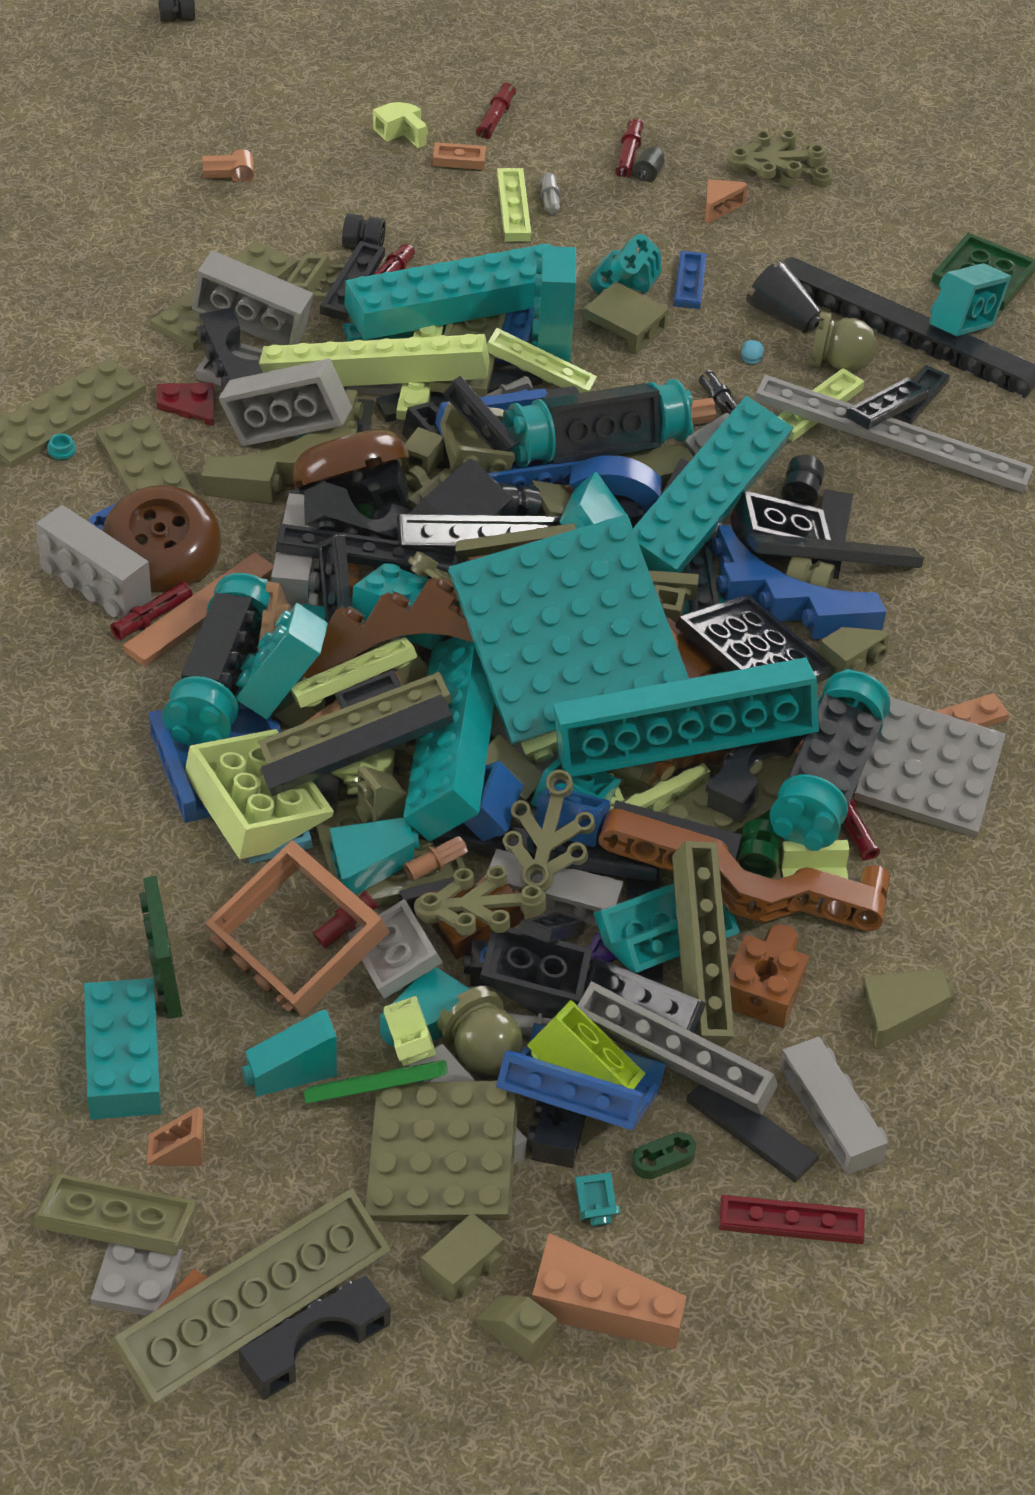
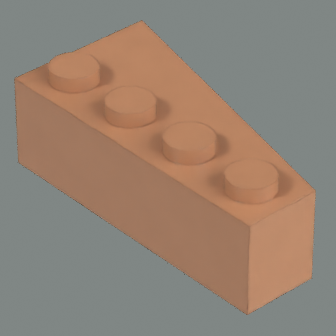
(605, 1296)

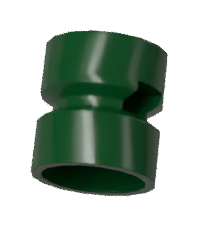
(759, 848)

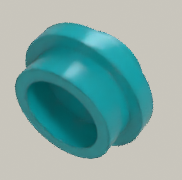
(61, 447)

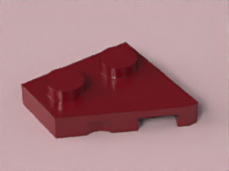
(187, 400)

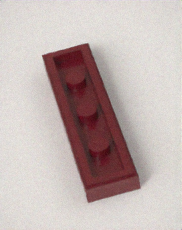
(792, 1219)

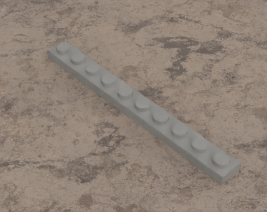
(896, 435)

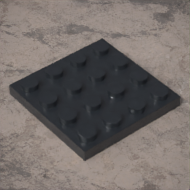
(747, 636)

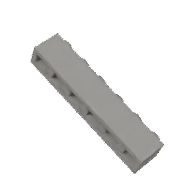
(679, 1048)

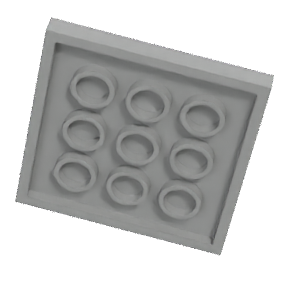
(931, 768)

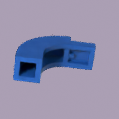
(622, 477)

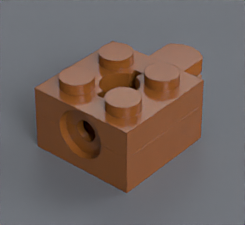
(768, 975)

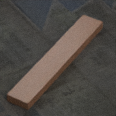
(187, 616)

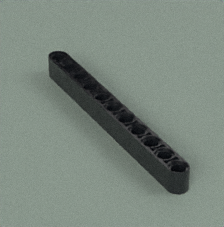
(915, 330)

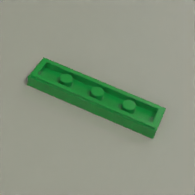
(376, 1081)

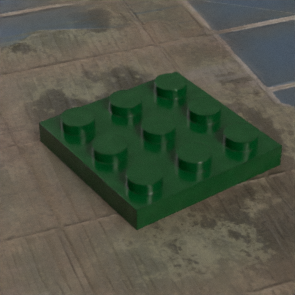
(976, 250)
(159, 948)

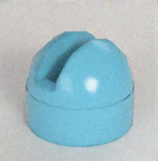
(752, 351)

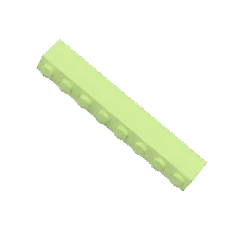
(389, 359)

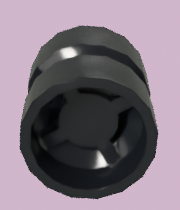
(173, 8)
(358, 229)
(803, 480)
(525, 502)

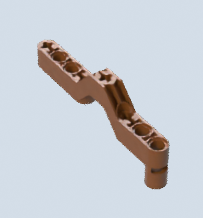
(748, 893)

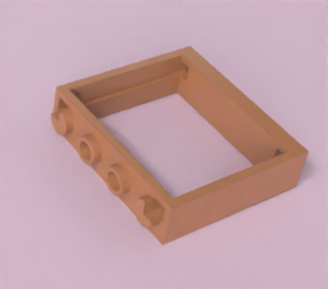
(259, 889)

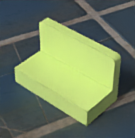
(828, 859)

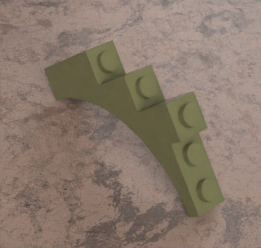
(262, 474)

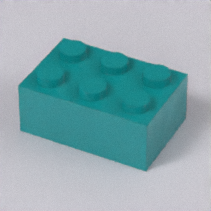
(969, 299)
(392, 579)
(280, 660)

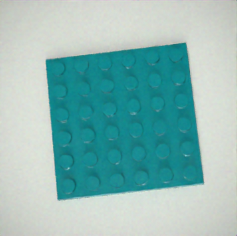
(565, 623)

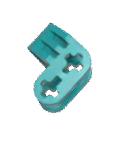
(628, 267)

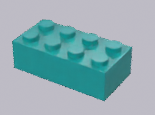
(555, 302)
(122, 1049)

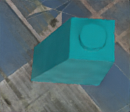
(591, 504)
(371, 851)
(434, 992)
(293, 1056)

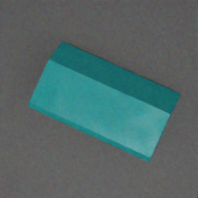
(646, 928)

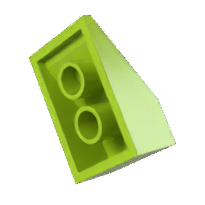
(581, 1046)

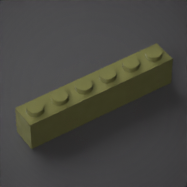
(703, 937)

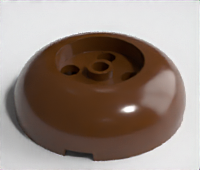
(347, 456)
(195, 542)

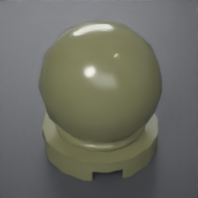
(843, 344)
(480, 1030)

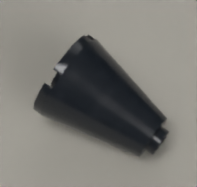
(784, 298)

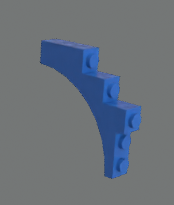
(789, 598)

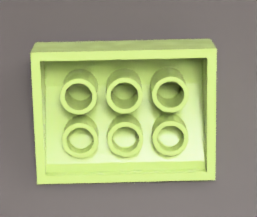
(237, 797)

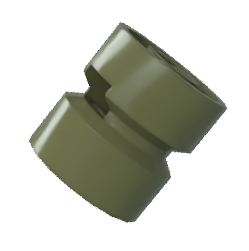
(819, 574)

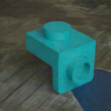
(596, 1198)

